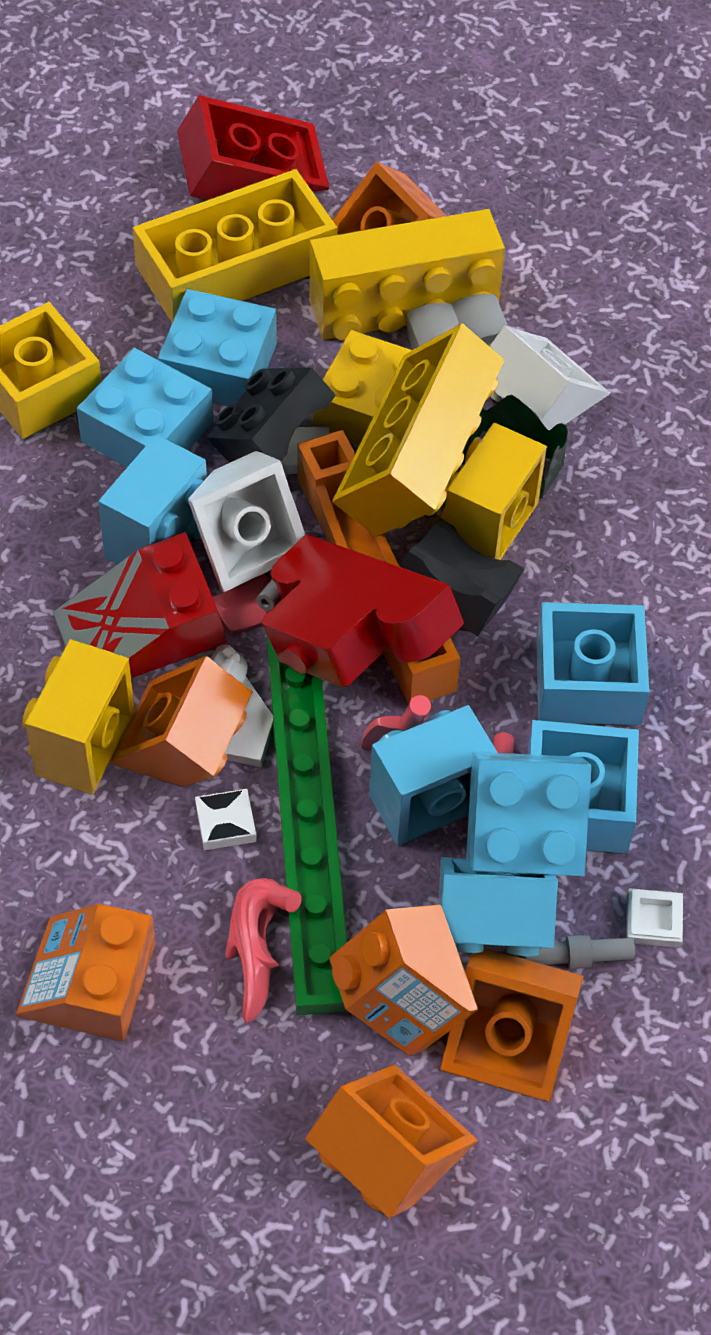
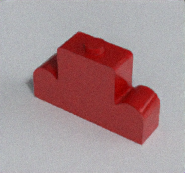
(350, 608)

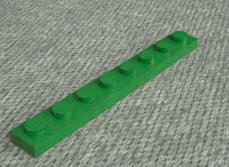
(308, 834)

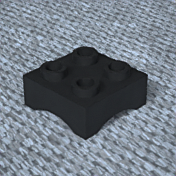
(269, 412)
(476, 580)

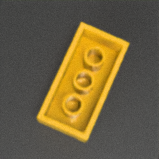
(233, 242)
(382, 273)
(419, 431)

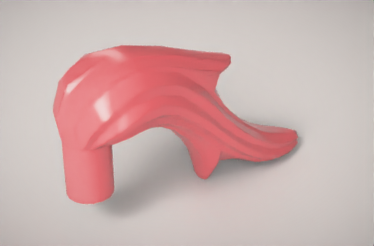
(247, 937)

